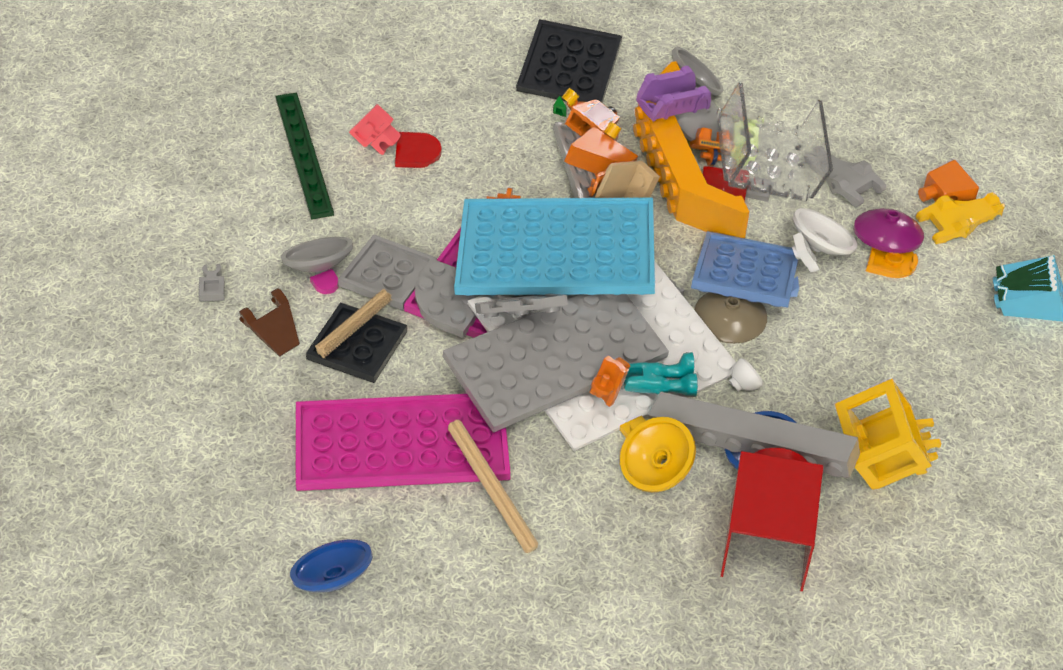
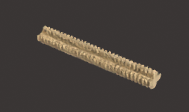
(353, 323)

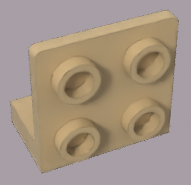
(628, 181)

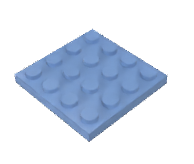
(745, 269)

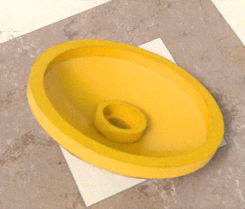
(649, 446)

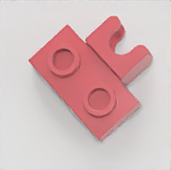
(376, 128)

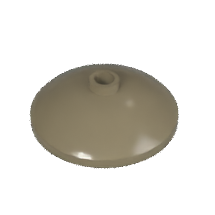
(731, 317)

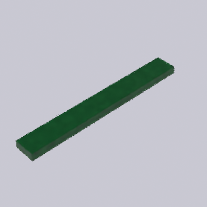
(304, 156)

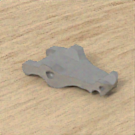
(853, 179)

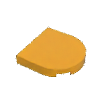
(892, 264)

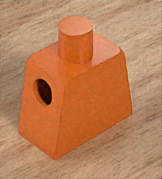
(950, 181)

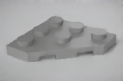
(521, 305)

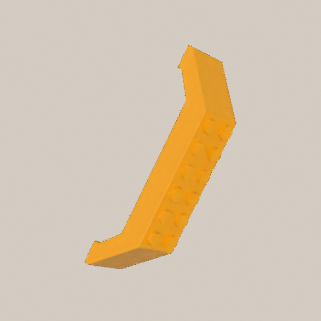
(682, 180)

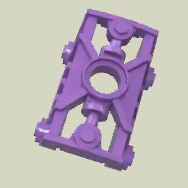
(672, 93)

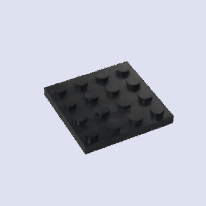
(569, 58)

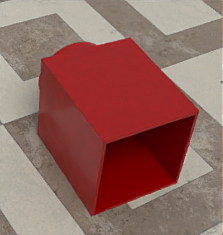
(776, 500)

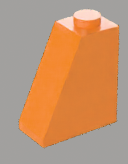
(597, 151)

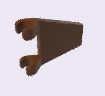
(276, 327)

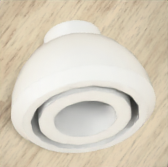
(745, 376)

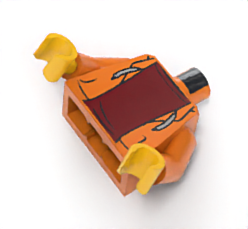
(591, 114)

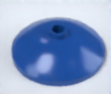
(331, 566)

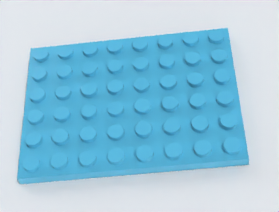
(556, 247)

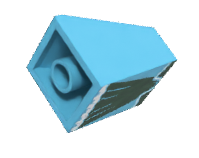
(1030, 289)

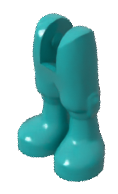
(652, 377)

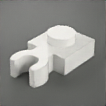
(803, 250)

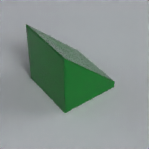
(559, 107)

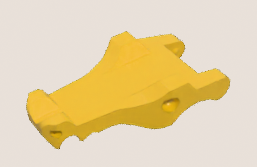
(960, 218)

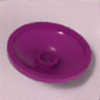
(888, 230)

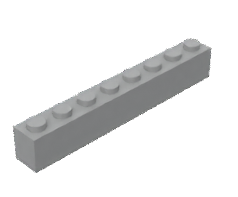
(752, 432)

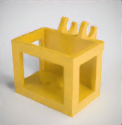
(888, 439)

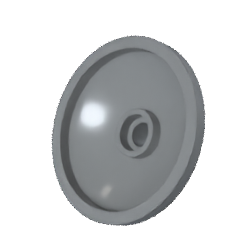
(703, 74)
(702, 118)
(317, 254)

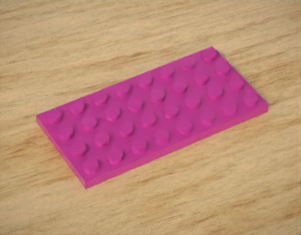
(391, 442)

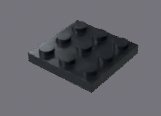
(365, 350)

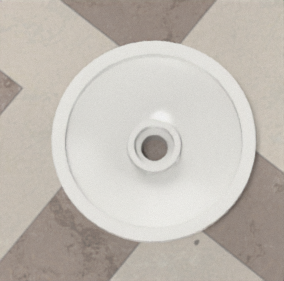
(824, 233)

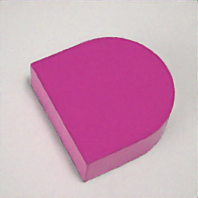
(325, 282)

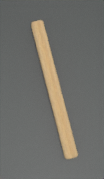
(493, 486)

